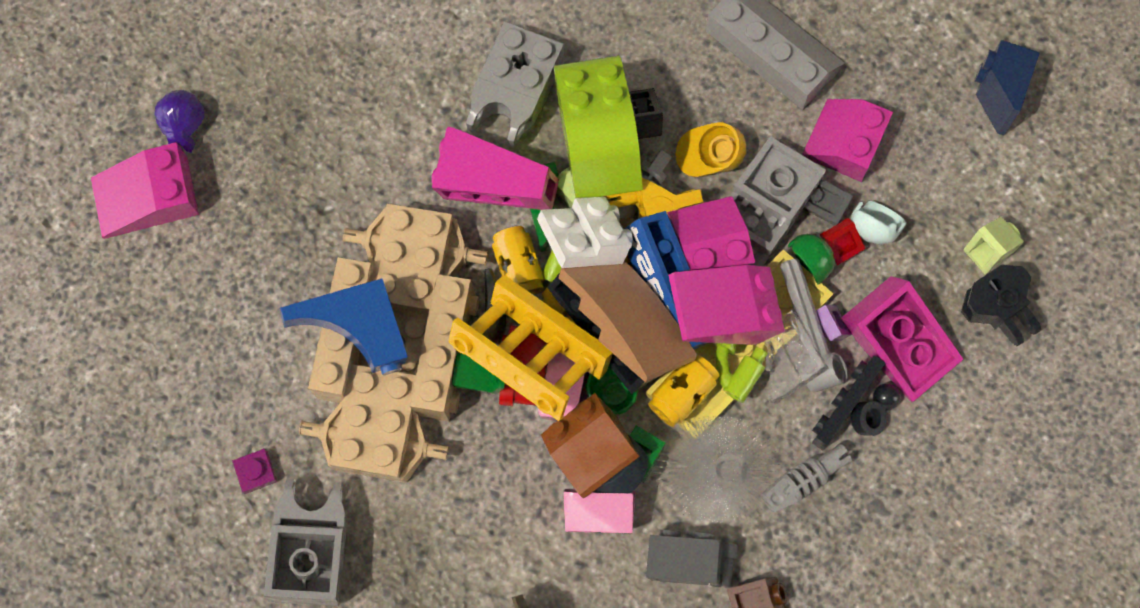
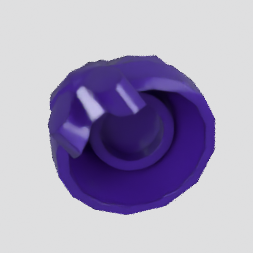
(179, 116)

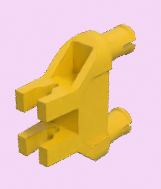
(654, 200)

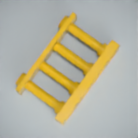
(548, 325)

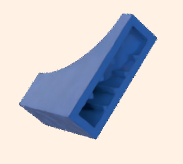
(361, 316)

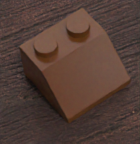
(589, 445)

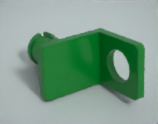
(473, 376)

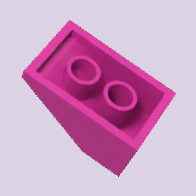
(144, 191)
(727, 305)
(904, 335)

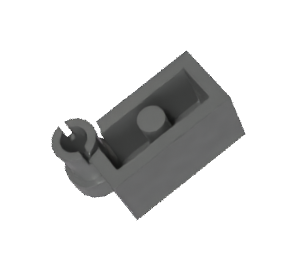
(690, 559)

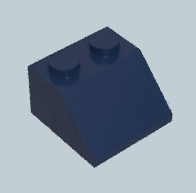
(1005, 82)

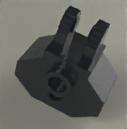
(999, 298)

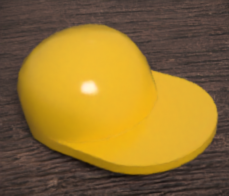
(710, 149)

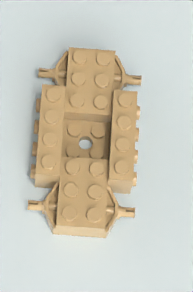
(378, 417)

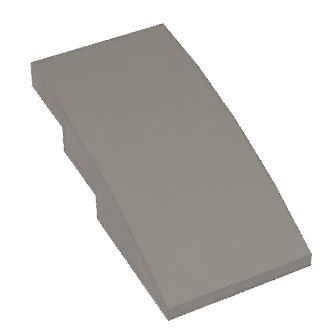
(774, 194)

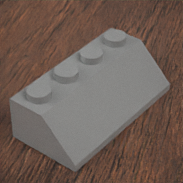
(774, 48)

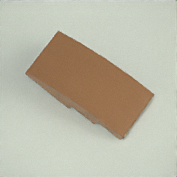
(630, 318)

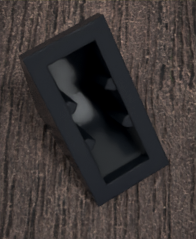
(647, 113)

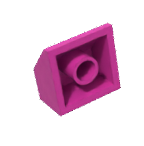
(847, 136)
(712, 234)

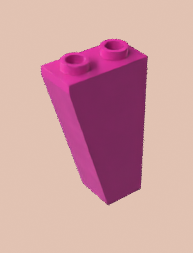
(489, 174)

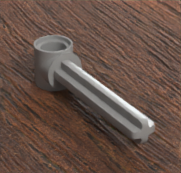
(804, 306)

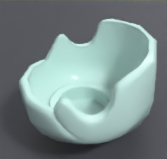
(877, 223)

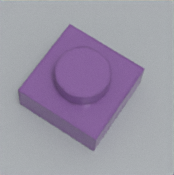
(831, 324)

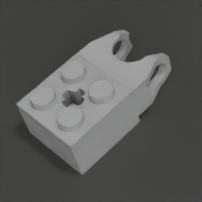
(511, 90)
(302, 536)

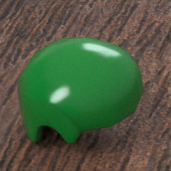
(814, 255)
(611, 391)

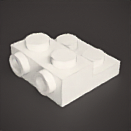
(586, 233)

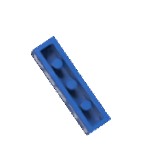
(656, 255)

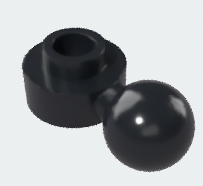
(869, 416)

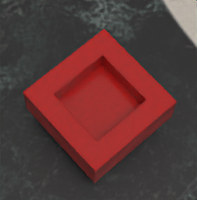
(843, 240)

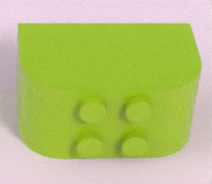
(598, 127)

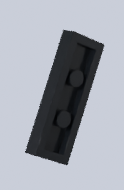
(846, 401)

